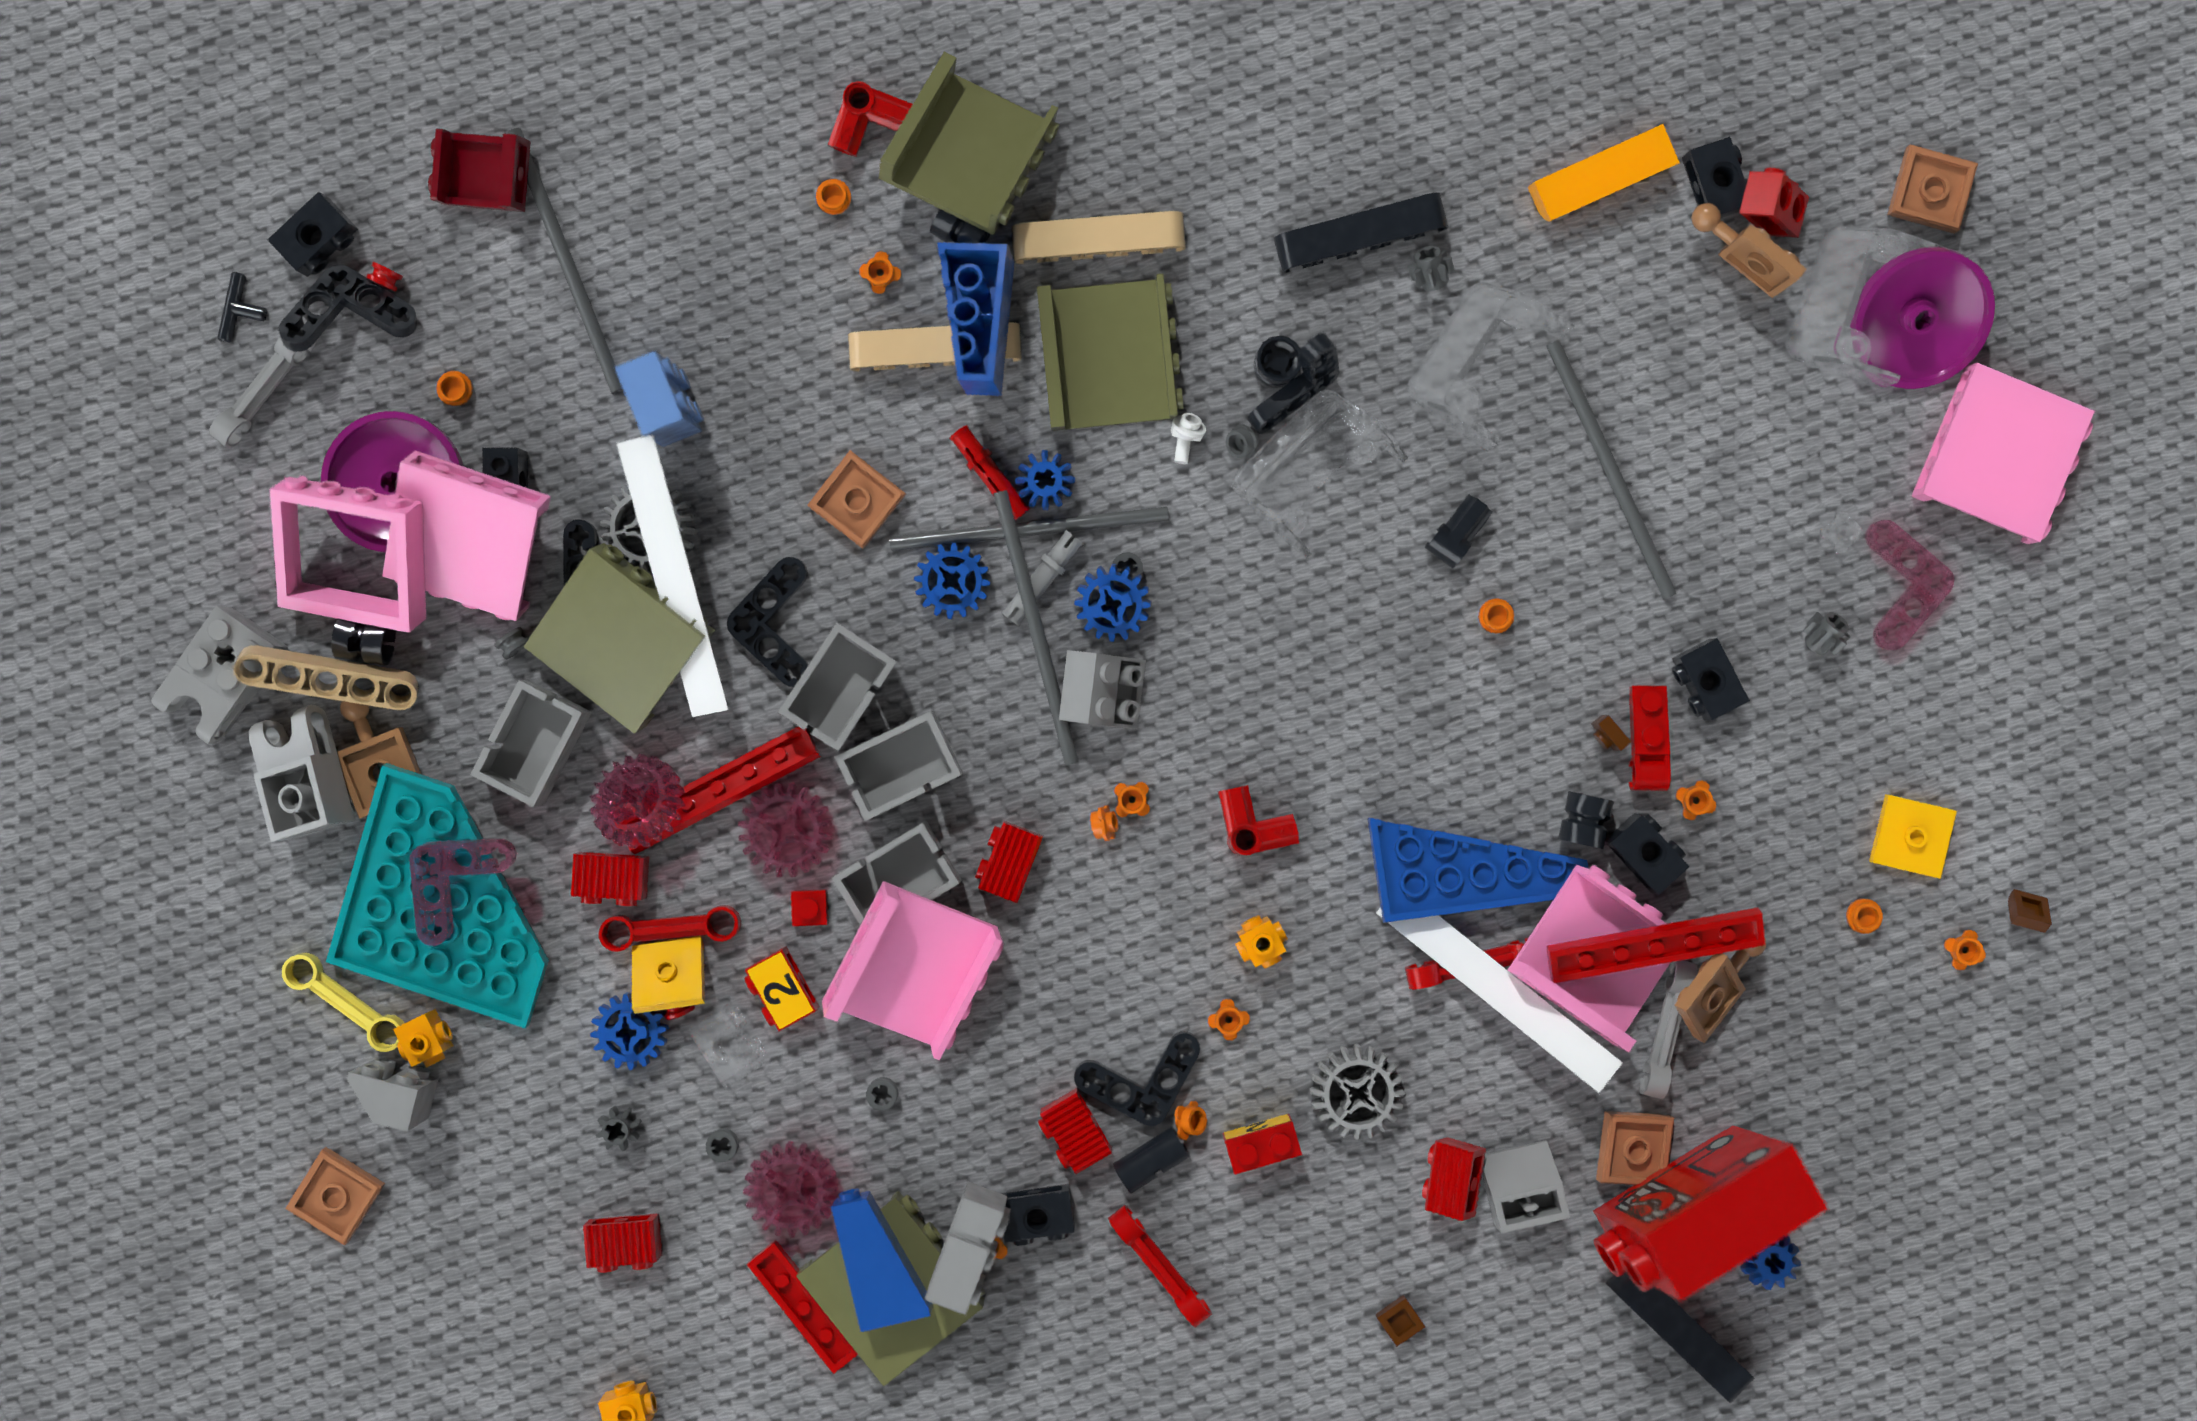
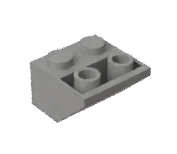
(1102, 689)
(394, 1100)
(1524, 1187)

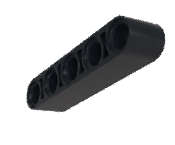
(1361, 230)
(1684, 1336)

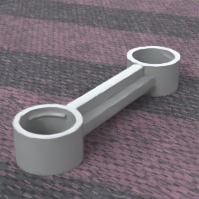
(256, 394)
(1666, 1032)

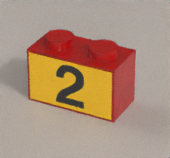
(781, 989)
(1262, 1144)

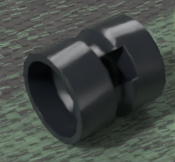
(954, 229)
(1277, 361)
(359, 640)
(1586, 820)

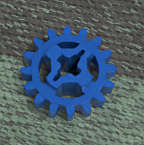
(964, 569)
(1107, 588)
(629, 1047)

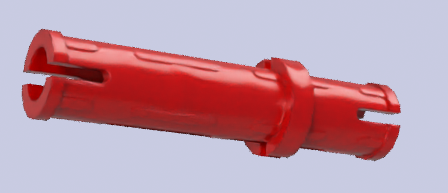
(986, 468)

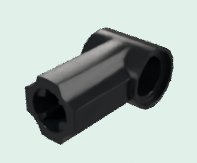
(1455, 536)

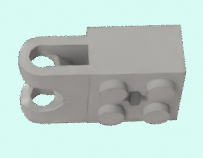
(208, 672)
(299, 776)

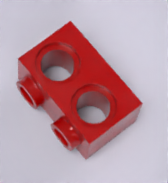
(1774, 203)

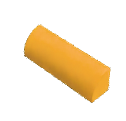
(1603, 173)

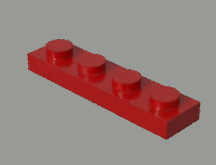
(778, 1276)

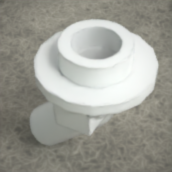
(1187, 429)

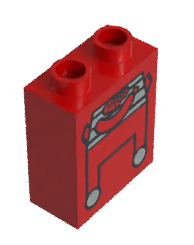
(1707, 1212)

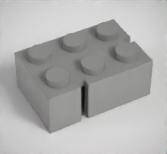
(836, 686)
(537, 743)
(899, 765)
(905, 862)
(968, 1249)

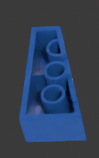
(978, 307)

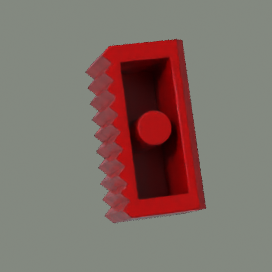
(1009, 862)
(609, 877)
(1074, 1131)
(1454, 1178)
(622, 1242)

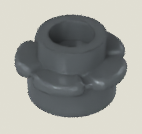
(1242, 441)

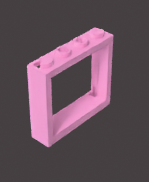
(341, 604)

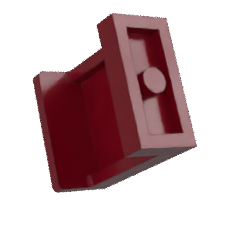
(479, 170)

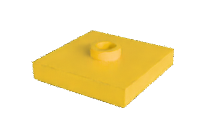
(1913, 836)
(668, 974)

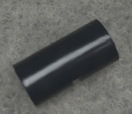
(1145, 1161)

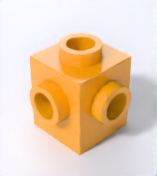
(1261, 928)
(424, 1039)
(628, 1403)

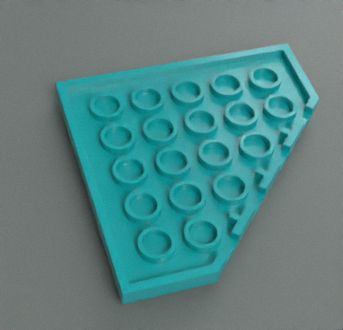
(492, 954)

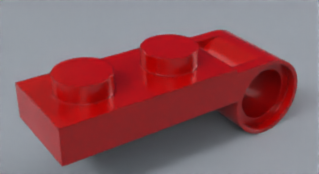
(1649, 738)

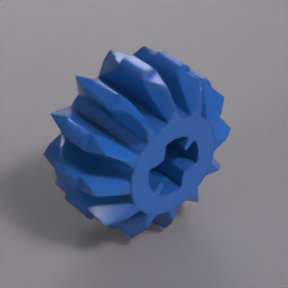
(1042, 468)
(1777, 1270)

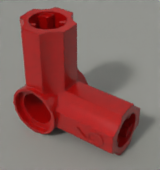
(853, 122)
(1266, 834)

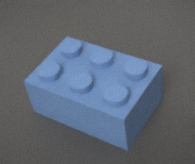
(659, 398)

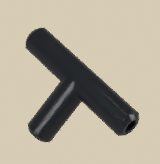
(234, 307)

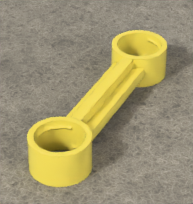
(340, 999)

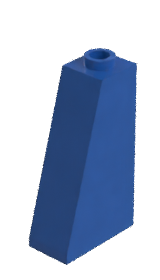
(877, 1268)

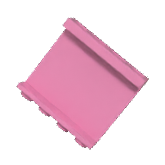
(2004, 452)
(473, 534)
(1582, 910)
(913, 967)

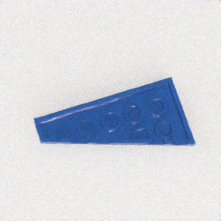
(1449, 873)

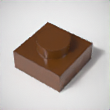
(1609, 734)
(2029, 910)
(1400, 1320)

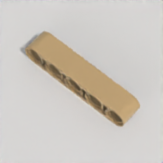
(1098, 235)
(913, 347)
(309, 683)

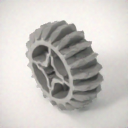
(618, 534)
(1366, 1078)

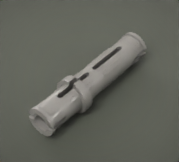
(1045, 573)

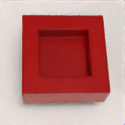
(809, 907)

